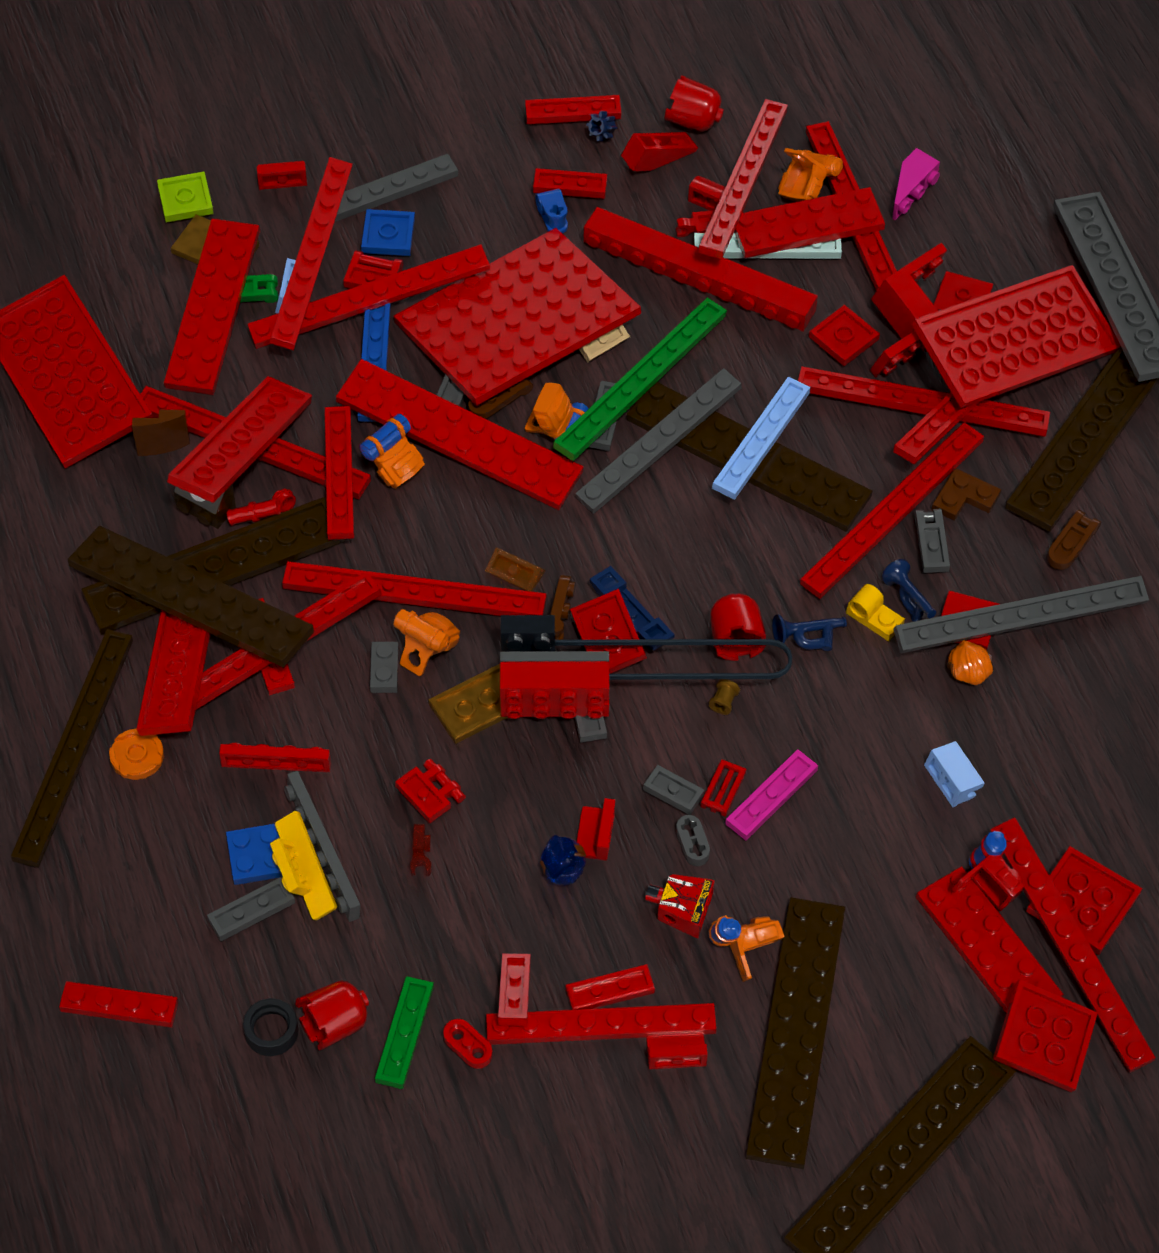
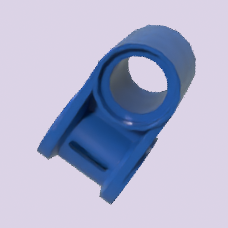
(552, 209)

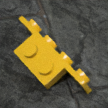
(301, 866)

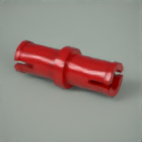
(254, 511)

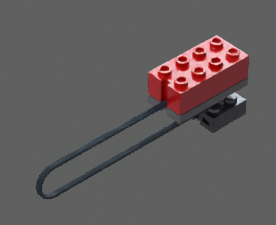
(576, 683)

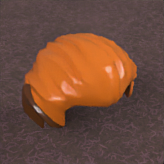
(970, 663)

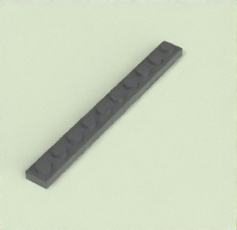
(1020, 614)

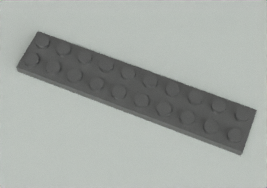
(1114, 279)

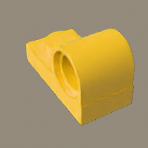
(869, 610)

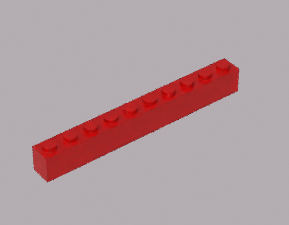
(706, 273)

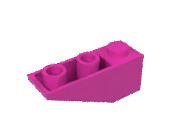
(916, 176)

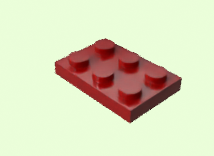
(609, 619)

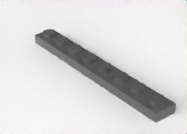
(658, 441)

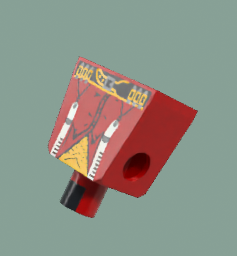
(683, 902)

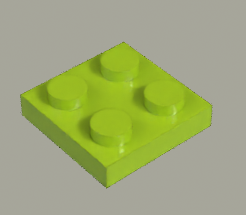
(185, 196)

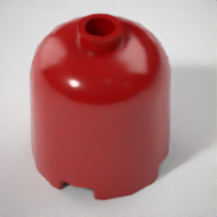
(694, 105)
(737, 618)
(333, 1012)

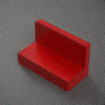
(281, 175)
(596, 830)
(676, 1050)

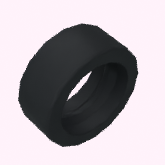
(267, 1007)

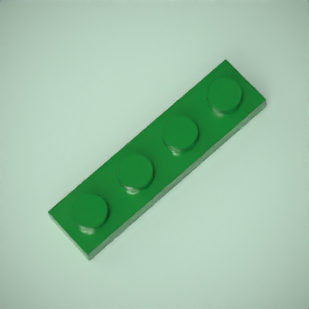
(404, 1032)

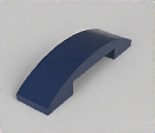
(644, 623)

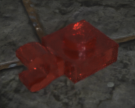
(421, 844)

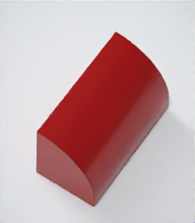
(705, 193)

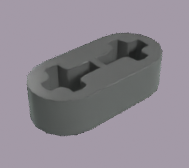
(687, 842)

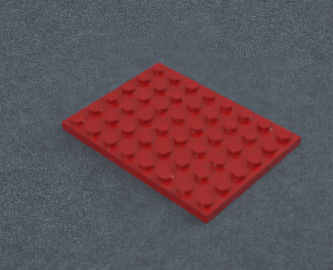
(517, 316)

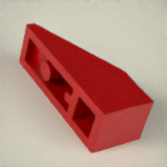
(654, 150)

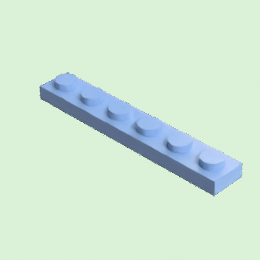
(761, 438)

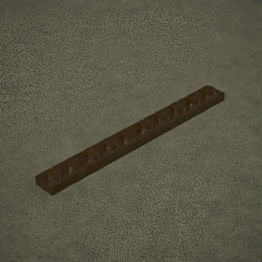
(71, 749)

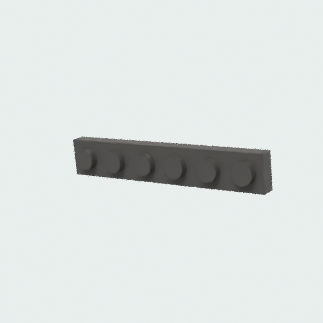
(396, 186)
(336, 876)

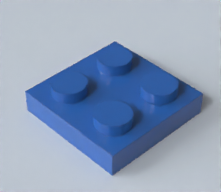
(388, 232)
(252, 854)

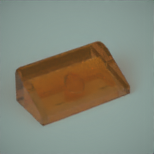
(514, 569)

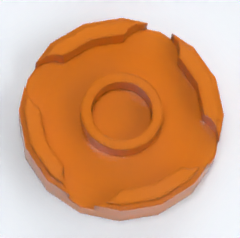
(136, 755)

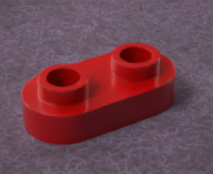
(468, 1045)

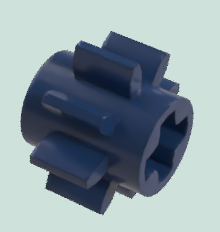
(602, 126)

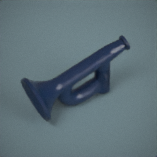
(897, 573)
(783, 629)

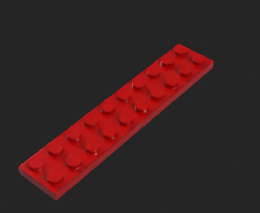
(461, 434)

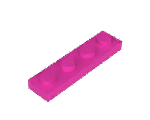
(771, 794)

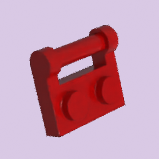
(361, 274)

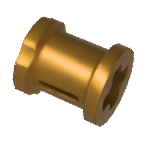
(724, 696)

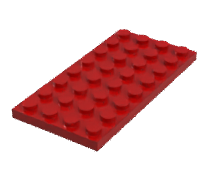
(1016, 336)
(67, 372)

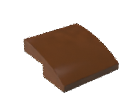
(161, 434)

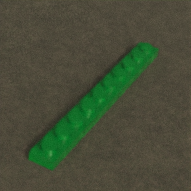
(639, 379)

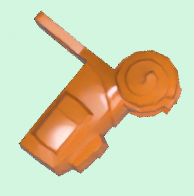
(807, 174)
(427, 634)

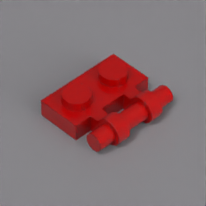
(424, 796)

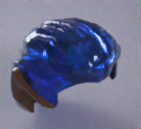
(563, 860)

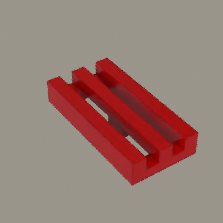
(716, 806)

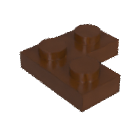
(963, 489)

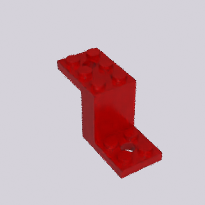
(901, 303)

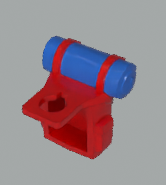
(992, 873)

